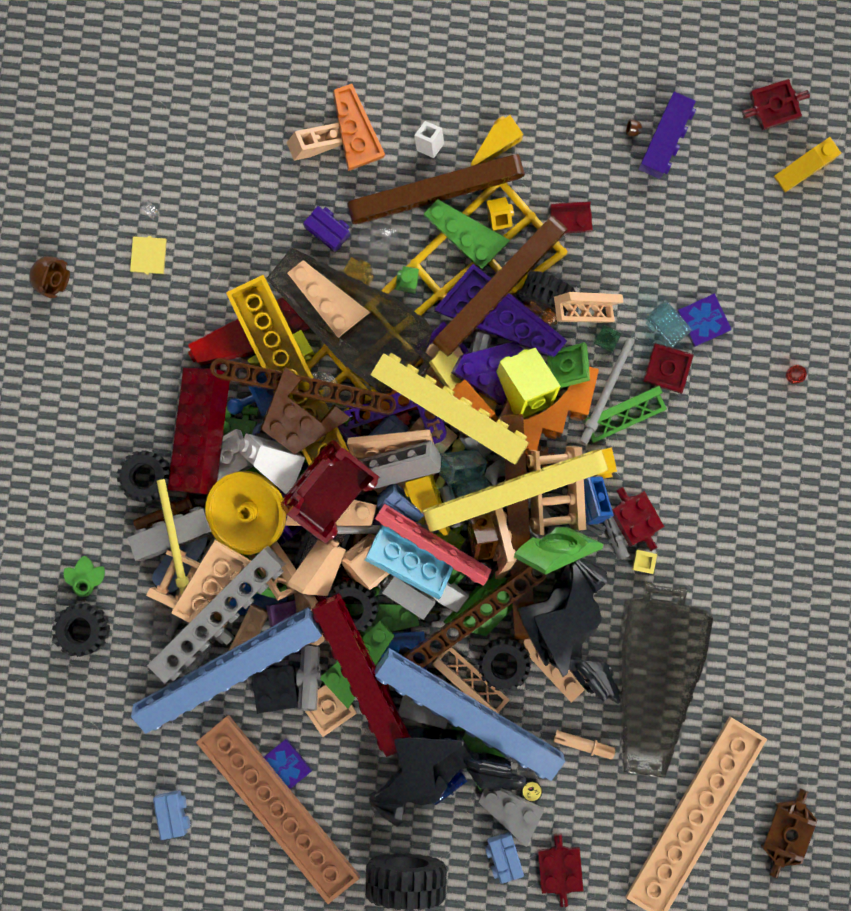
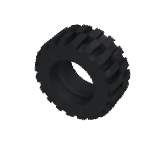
(405, 881)

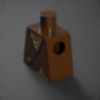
(482, 537)

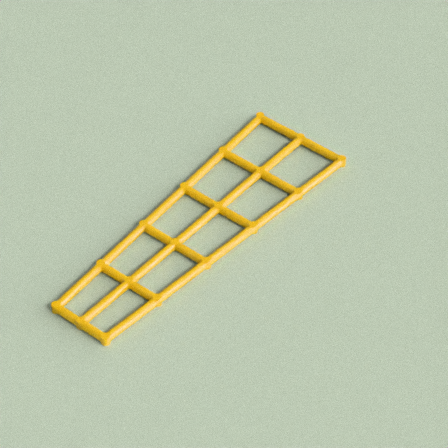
(440, 293)

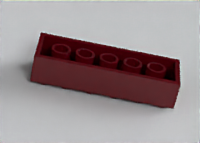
(198, 431)

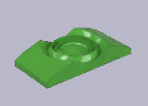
(556, 549)

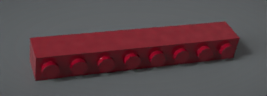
(360, 672)

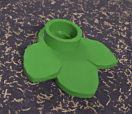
(84, 573)

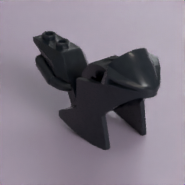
(563, 623)
(429, 764)

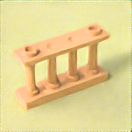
(574, 497)
(161, 592)

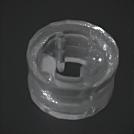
(150, 210)

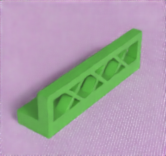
(625, 406)

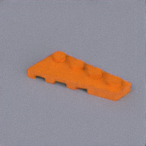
(356, 131)

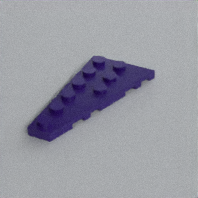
(507, 320)

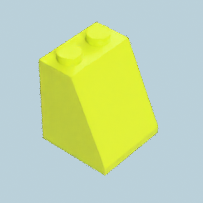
(527, 382)

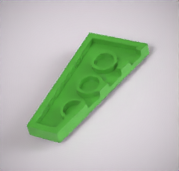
(469, 236)
(376, 642)

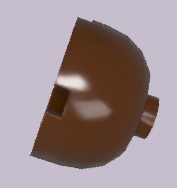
(49, 276)

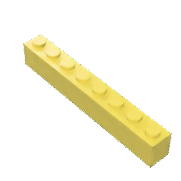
(449, 408)

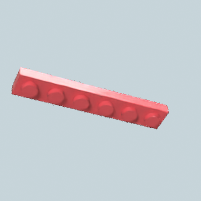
(433, 544)

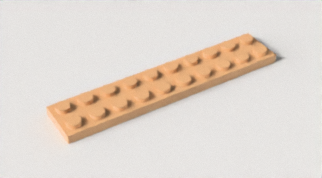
(696, 817)

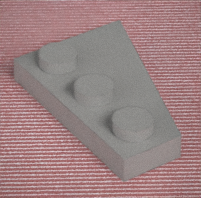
(513, 813)

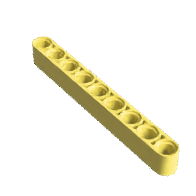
(515, 490)

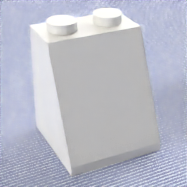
(272, 460)

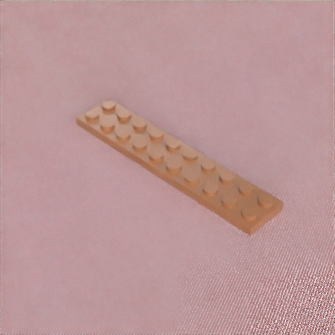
(278, 809)

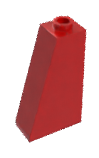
(224, 343)

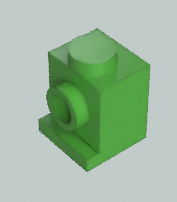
(407, 279)

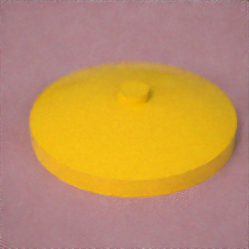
(245, 512)

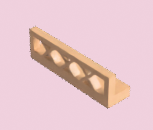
(584, 301)
(284, 578)
(464, 686)

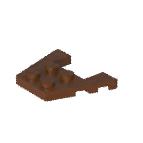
(291, 423)

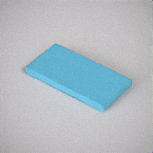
(408, 562)

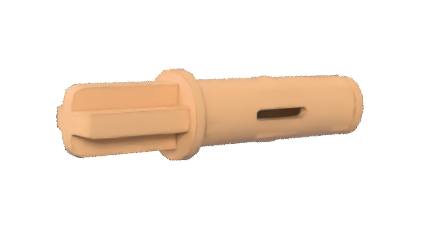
(584, 744)

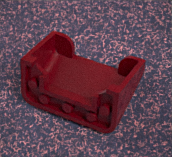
(327, 490)

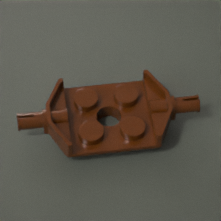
(787, 817)

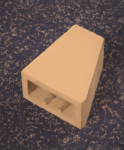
(318, 569)

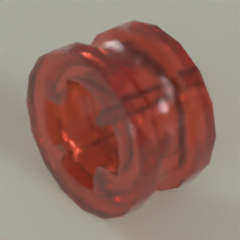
(801, 369)

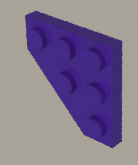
(481, 369)

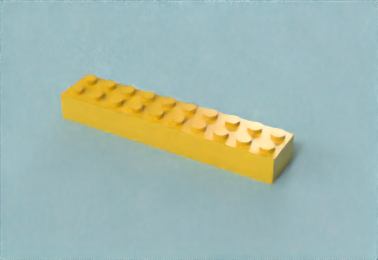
(277, 348)

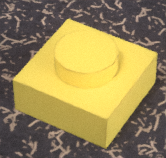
(644, 561)

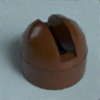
(632, 128)

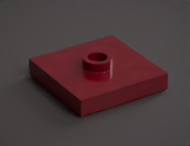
(668, 368)

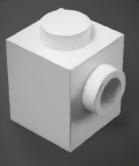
(429, 139)

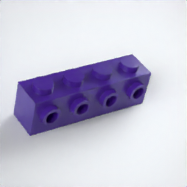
(667, 135)

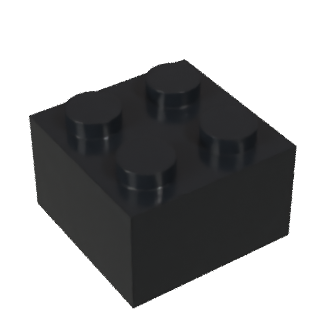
(275, 688)

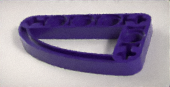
(348, 433)

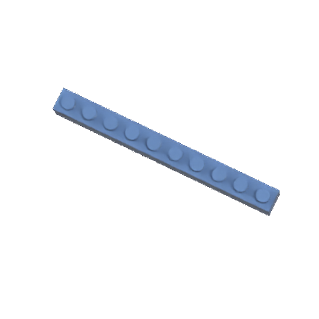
(226, 670)
(469, 714)

